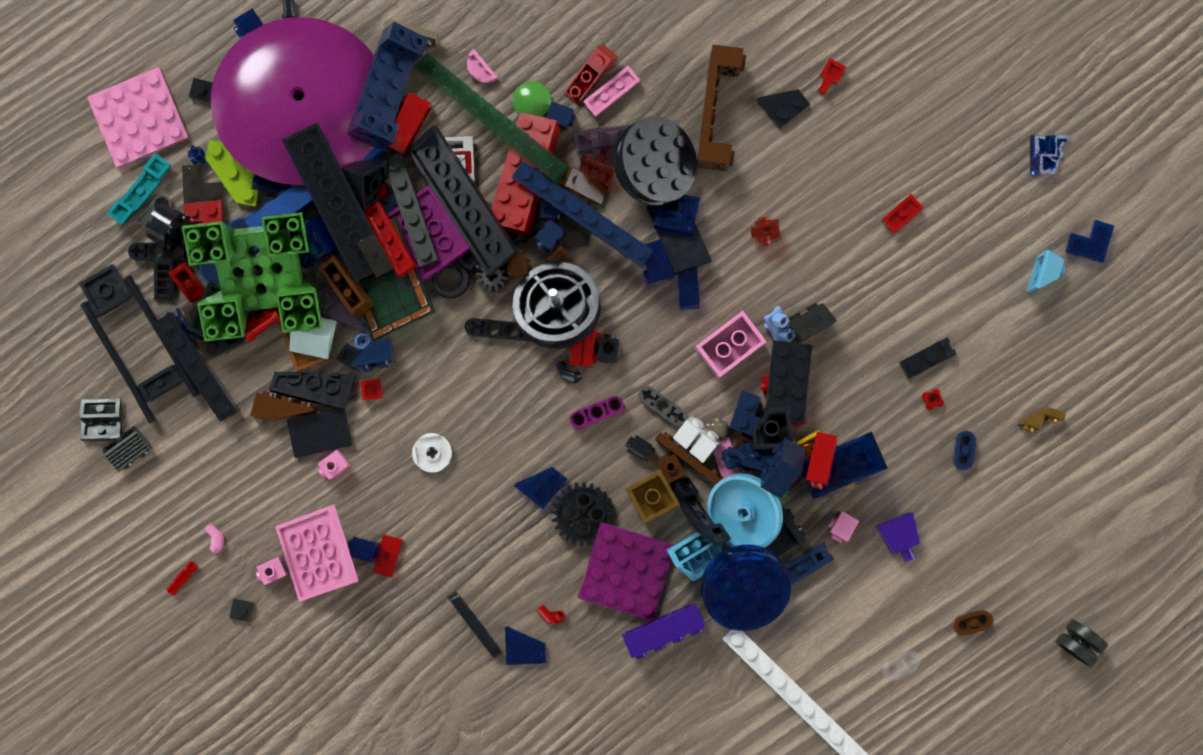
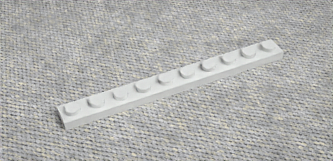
(792, 693)

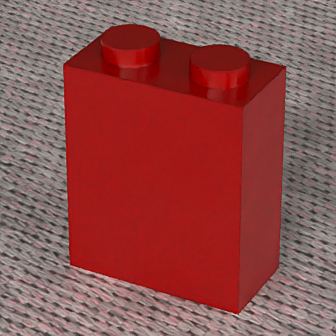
(821, 460)

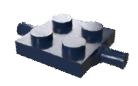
(752, 458)

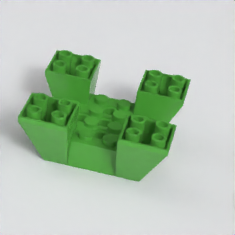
(279, 242)

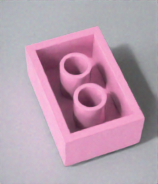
(730, 344)

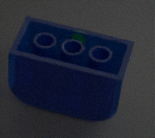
(852, 465)

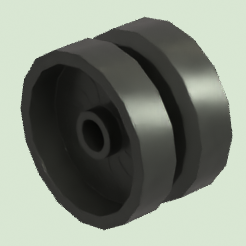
(1083, 641)

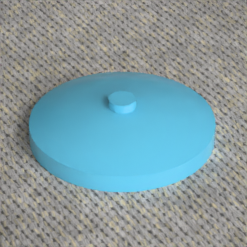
(745, 510)

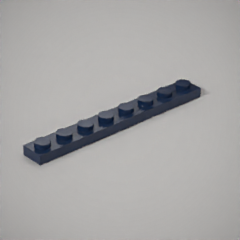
(582, 214)

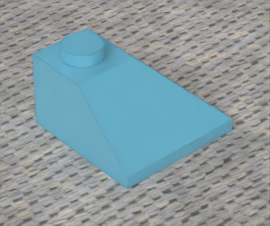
(1046, 270)

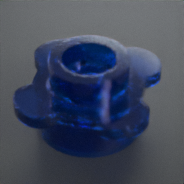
(196, 155)

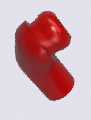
(551, 617)

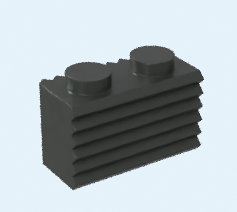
(126, 449)

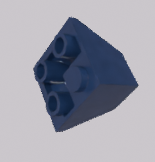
(376, 353)

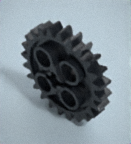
(570, 500)

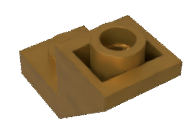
(1035, 420)

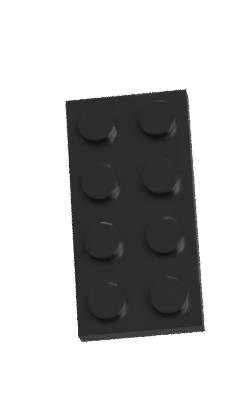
(789, 377)

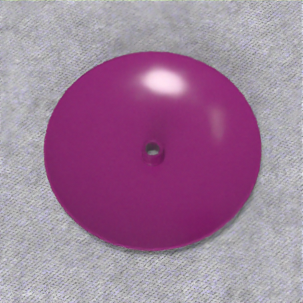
(258, 86)

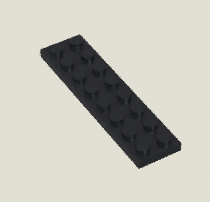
(331, 195)
(462, 200)

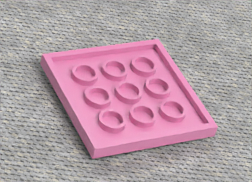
(138, 117)
(317, 553)

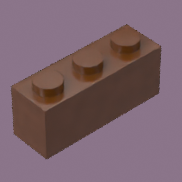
(346, 288)

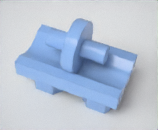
(778, 325)

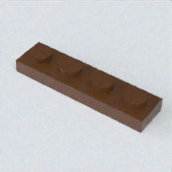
(667, 441)

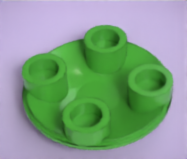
(532, 99)

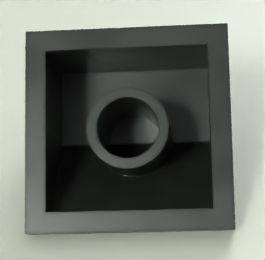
(812, 322)

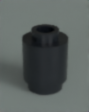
(639, 448)

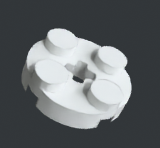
(423, 446)

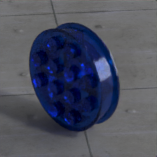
(745, 587)

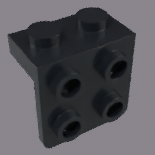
(789, 535)

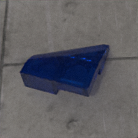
(1046, 153)

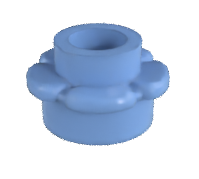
(358, 340)

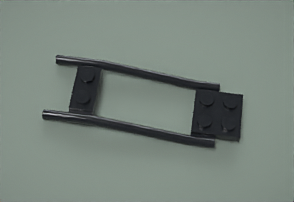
(108, 291)

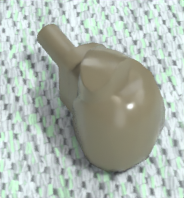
(719, 427)

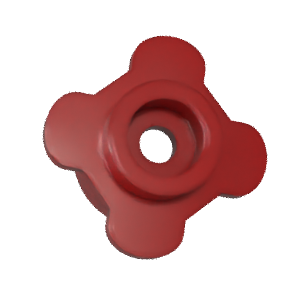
(931, 404)

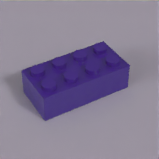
(663, 630)

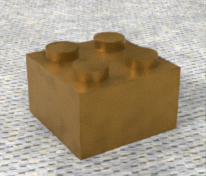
(652, 496)

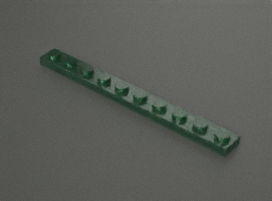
(491, 118)

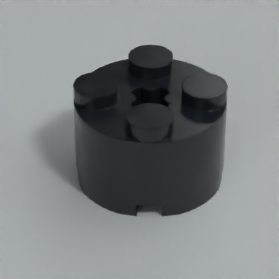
(167, 226)

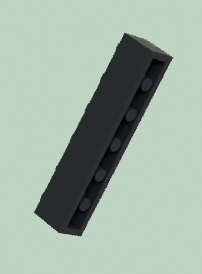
(196, 366)

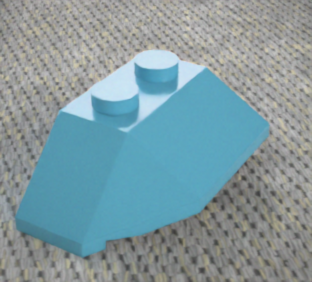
(693, 555)

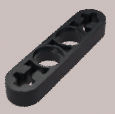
(166, 253)
(502, 329)
(474, 624)

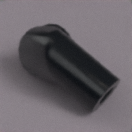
(567, 375)

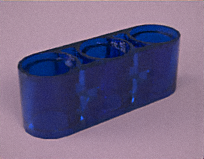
(688, 290)

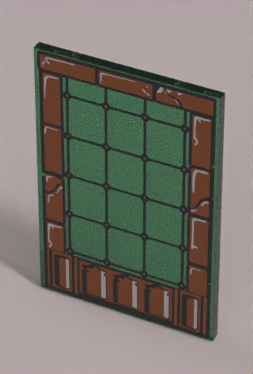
(395, 298)

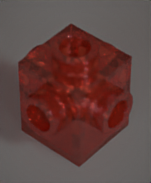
(770, 226)

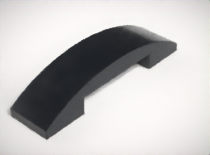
(696, 514)

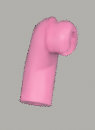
(217, 538)

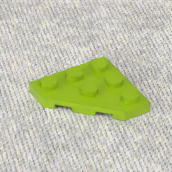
(232, 174)

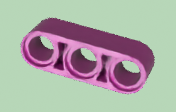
(603, 405)

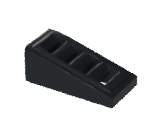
(157, 280)

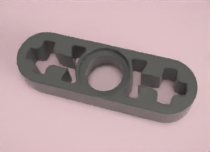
(647, 402)

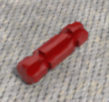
(182, 578)

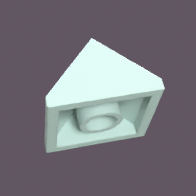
(315, 341)

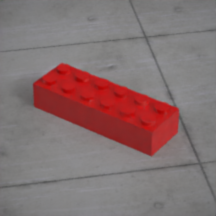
(514, 203)

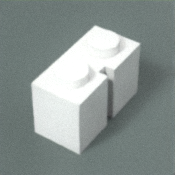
(698, 437)

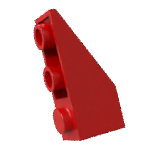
(590, 73)

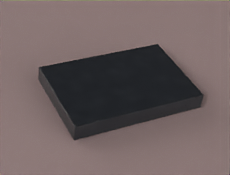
(319, 432)

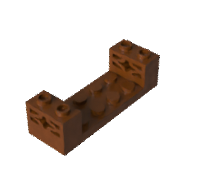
(722, 61)

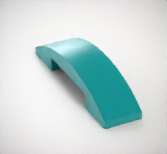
(140, 191)

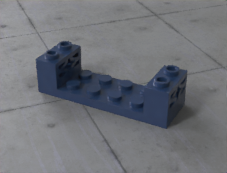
(385, 85)

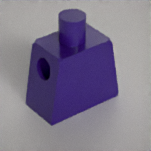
(900, 535)

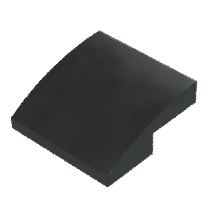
(100, 419)

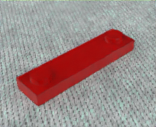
(389, 239)

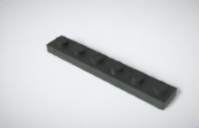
(411, 211)

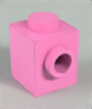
(333, 465)
(842, 527)
(271, 571)

